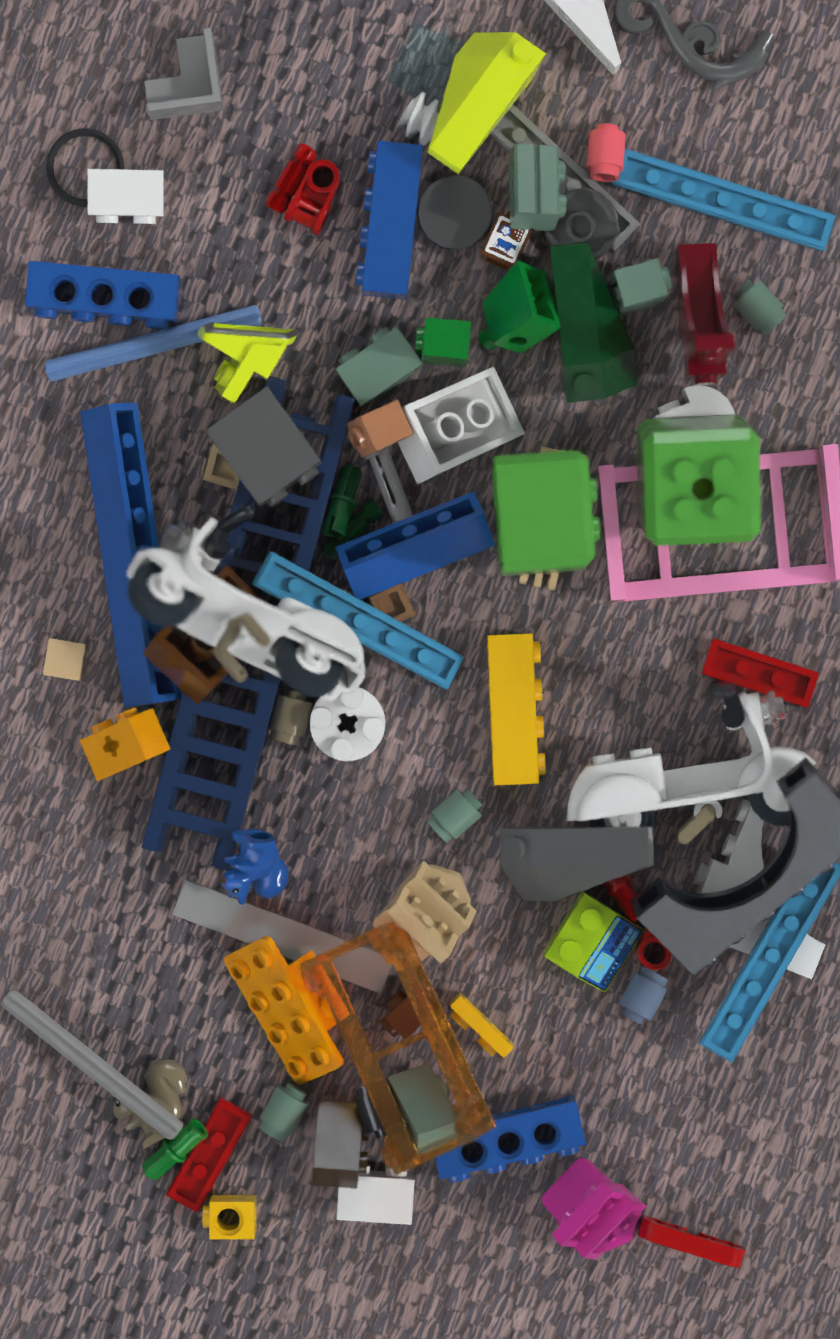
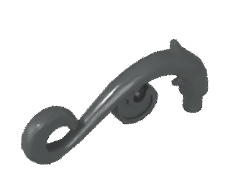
(700, 31)

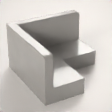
(197, 87)

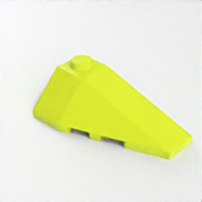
(480, 90)

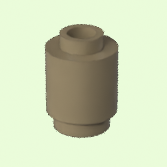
(290, 717)

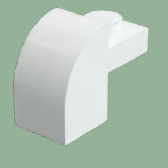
(699, 402)

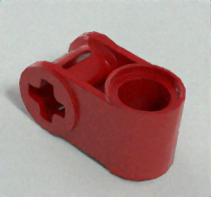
(313, 198)

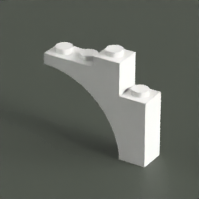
(742, 863)

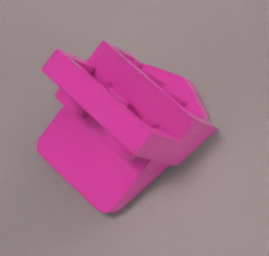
(592, 1210)

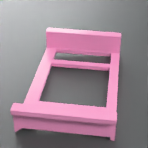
(829, 489)

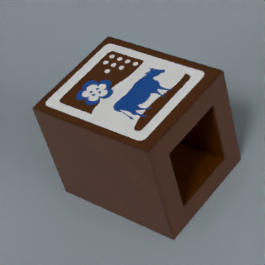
(504, 244)

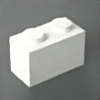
(125, 194)
(378, 1198)

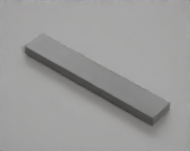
(518, 129)
(293, 938)

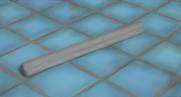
(92, 1064)

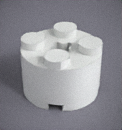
(343, 744)

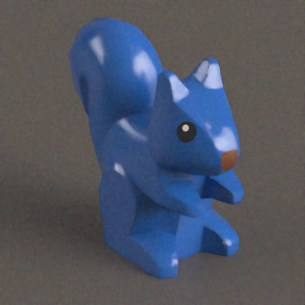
(255, 863)

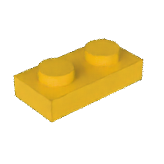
(467, 1016)

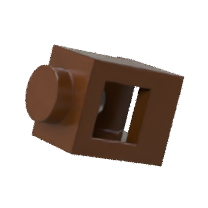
(401, 1016)

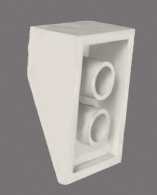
(458, 425)

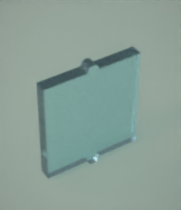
(426, 64)

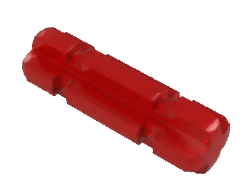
(290, 178)

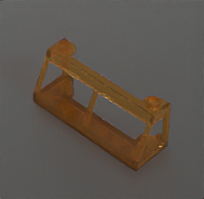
(471, 1110)

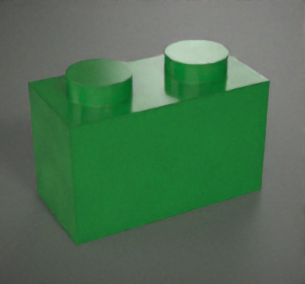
(443, 342)

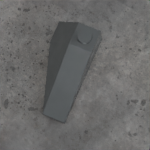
(565, 860)

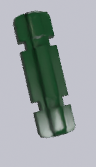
(356, 527)

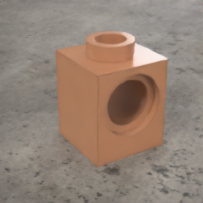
(379, 429)

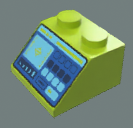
(593, 941)

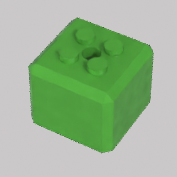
(679, 452)
(544, 512)

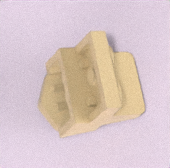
(432, 909)

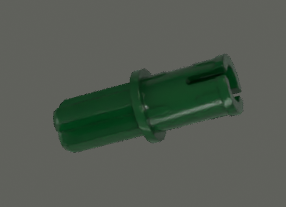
(342, 502)

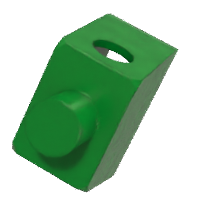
(519, 310)

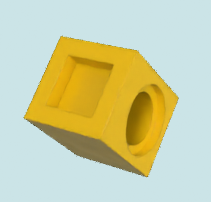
(245, 1207)

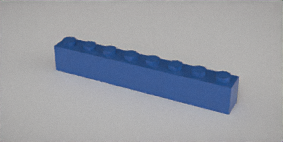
(125, 528)

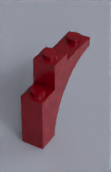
(701, 314)

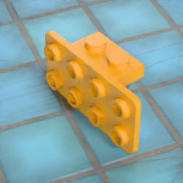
(286, 1009)

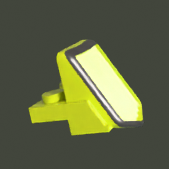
(251, 350)

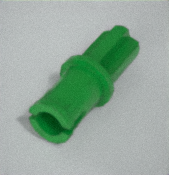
(174, 1149)

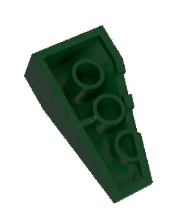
(592, 339)

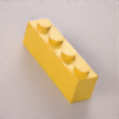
(513, 709)

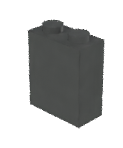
(265, 448)

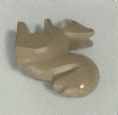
(165, 1083)

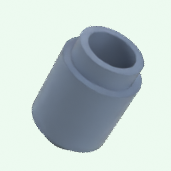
(643, 995)

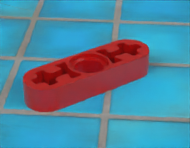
(698, 1245)

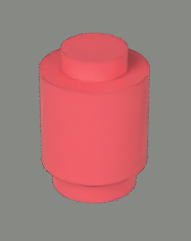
(605, 152)

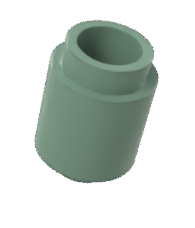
(759, 306)
(455, 814)
(284, 1111)

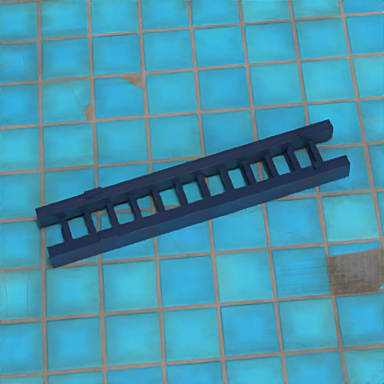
(267, 688)

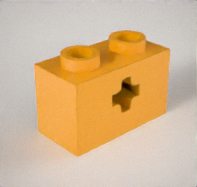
(125, 743)

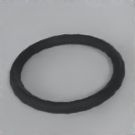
(60, 142)

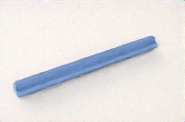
(144, 345)

